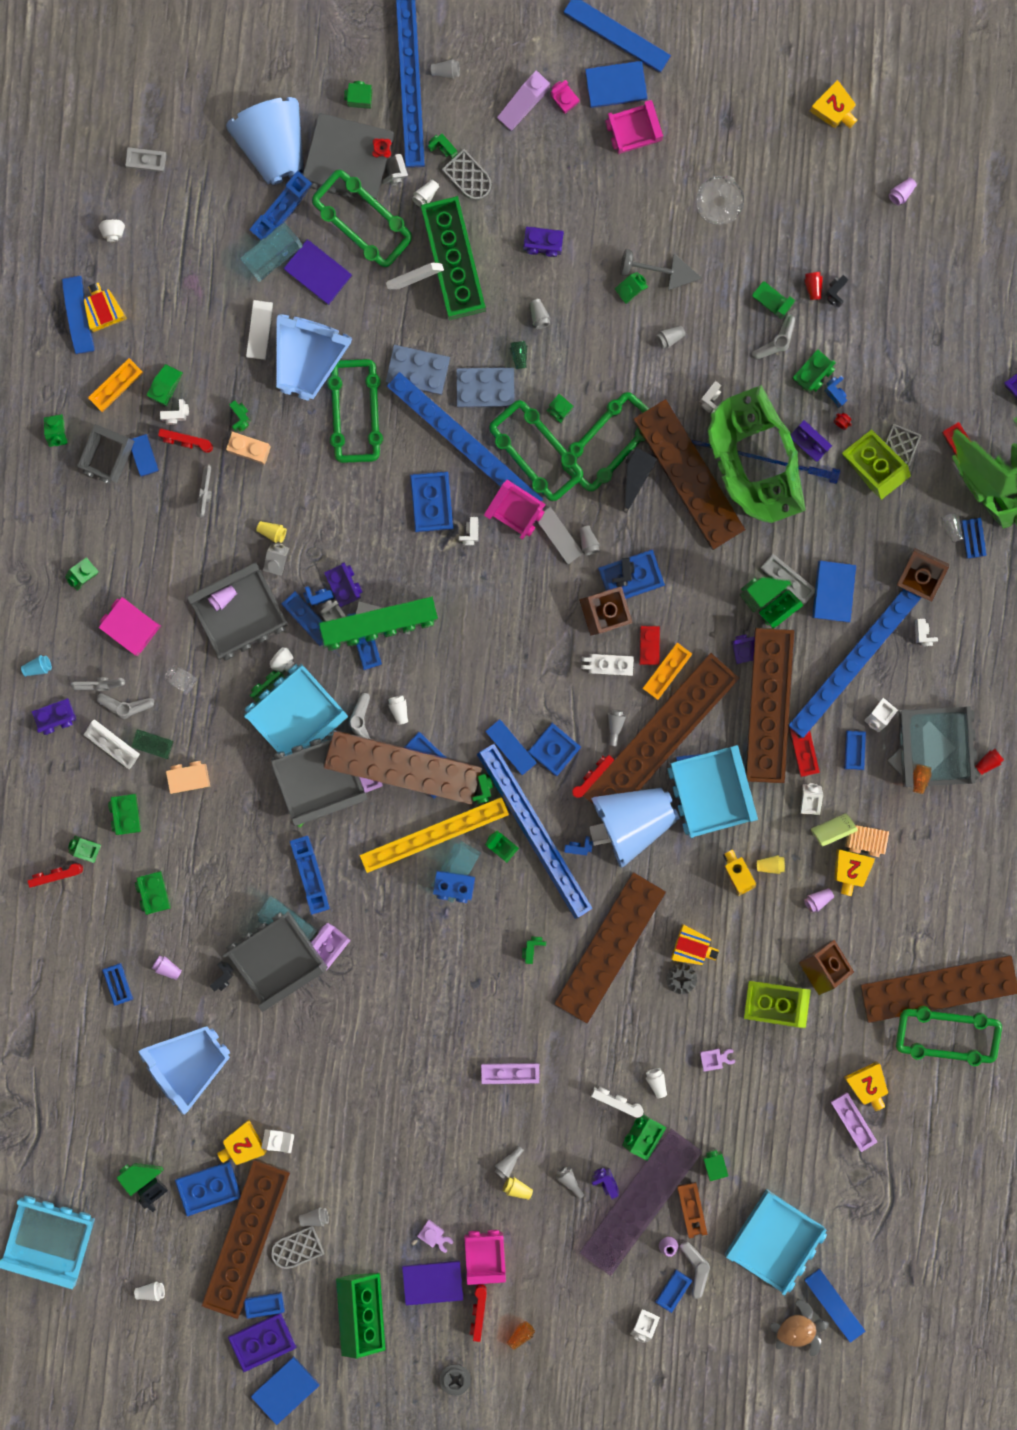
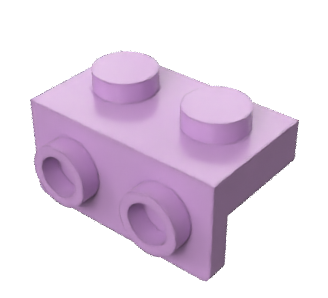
(329, 943)

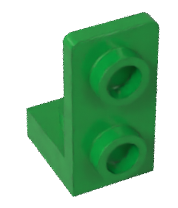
(773, 300)

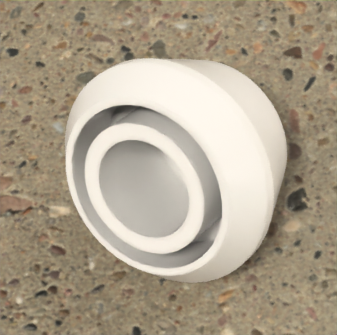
(111, 229)
(282, 660)

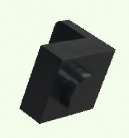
(836, 285)
(627, 570)
(222, 982)
(150, 1193)

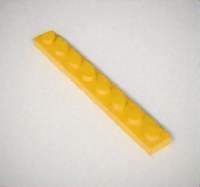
(434, 835)

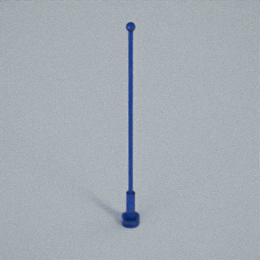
(831, 475)

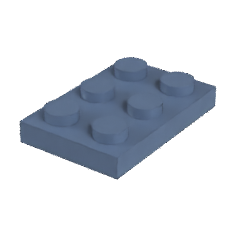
(422, 368)
(485, 387)

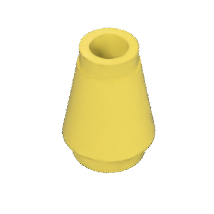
(272, 531)
(771, 865)
(516, 1188)

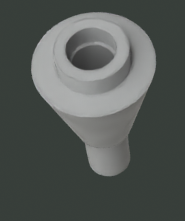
(616, 721)
(506, 1165)
(566, 1177)

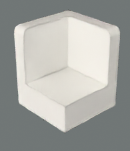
(599, 834)

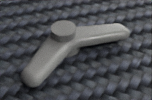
(780, 342)
(204, 494)
(101, 684)
(123, 709)
(357, 720)
(701, 1268)

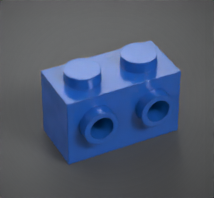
(454, 885)

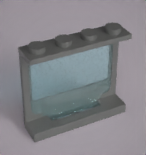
(941, 741)

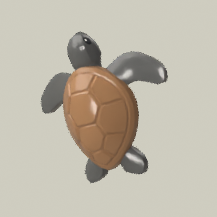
(800, 1330)

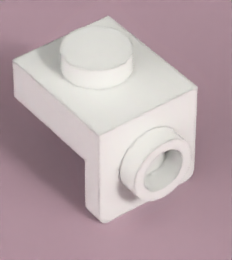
(172, 417)

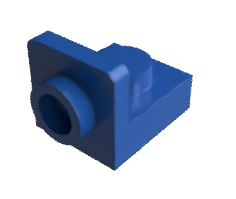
(837, 395)
(320, 597)
(575, 848)

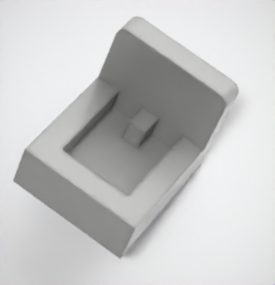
(396, 170)
(276, 558)
(331, 611)

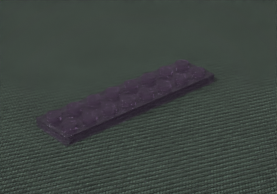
(640, 1202)

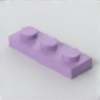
(510, 1073)
(853, 1121)

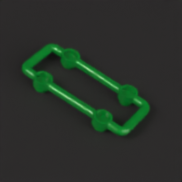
(328, 214)
(375, 437)
(504, 442)
(605, 474)
(924, 1015)

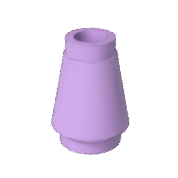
(902, 191)
(222, 597)
(818, 900)
(166, 968)
(668, 1242)

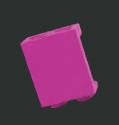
(634, 128)
(516, 509)
(129, 626)
(485, 1257)

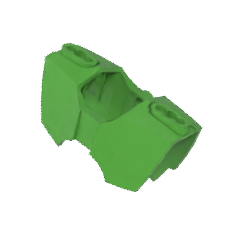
(734, 422)
(988, 477)

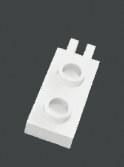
(609, 664)

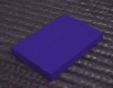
(317, 272)
(432, 1283)
(262, 1342)

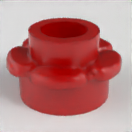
(843, 421)

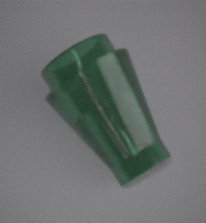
(519, 354)

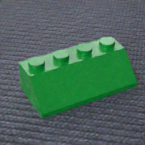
(761, 591)
(360, 1315)

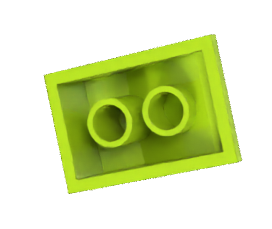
(877, 464)
(777, 1004)

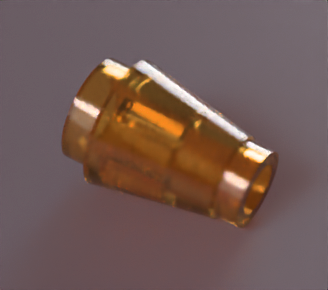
(921, 778)
(521, 1335)

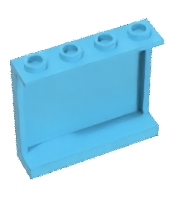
(295, 711)
(712, 791)
(776, 1242)

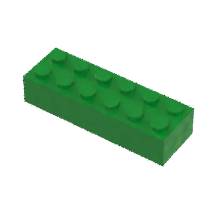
(453, 250)
(378, 622)

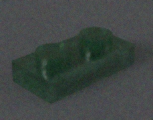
(152, 744)

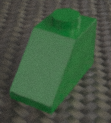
(164, 385)
(137, 1176)

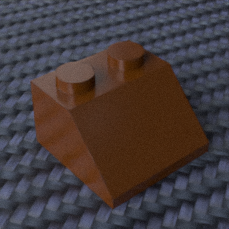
(923, 574)
(605, 611)
(826, 967)

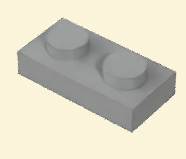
(145, 159)

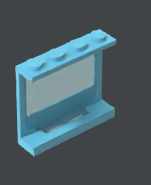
(47, 1242)

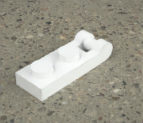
(618, 1102)

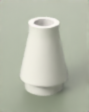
(425, 193)
(399, 709)
(657, 1082)
(153, 1291)

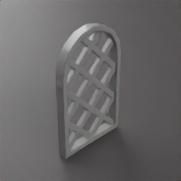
(445, 169)
(907, 431)
(316, 1239)

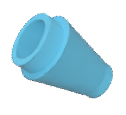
(37, 666)

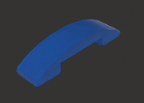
(282, 206)
(76, 315)
(310, 875)
(834, 1305)

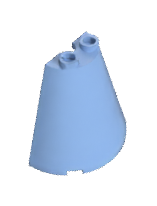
(270, 138)
(306, 355)
(635, 820)
(185, 1065)

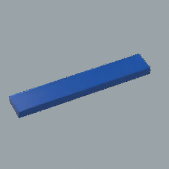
(617, 34)

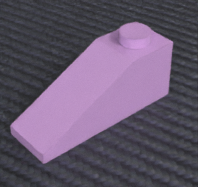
(524, 100)

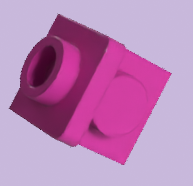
(564, 96)

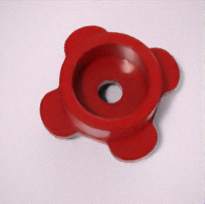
(386, 143)

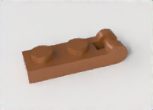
(692, 1209)

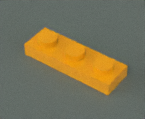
(115, 385)
(667, 671)

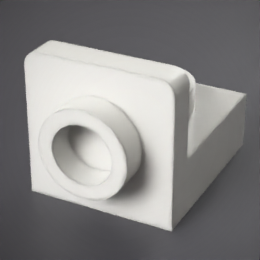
(712, 394)
(472, 528)
(921, 630)
(881, 715)
(811, 799)
(277, 1141)
(645, 1326)

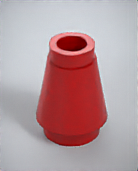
(814, 285)
(989, 761)

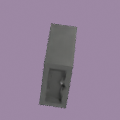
(92, 446)

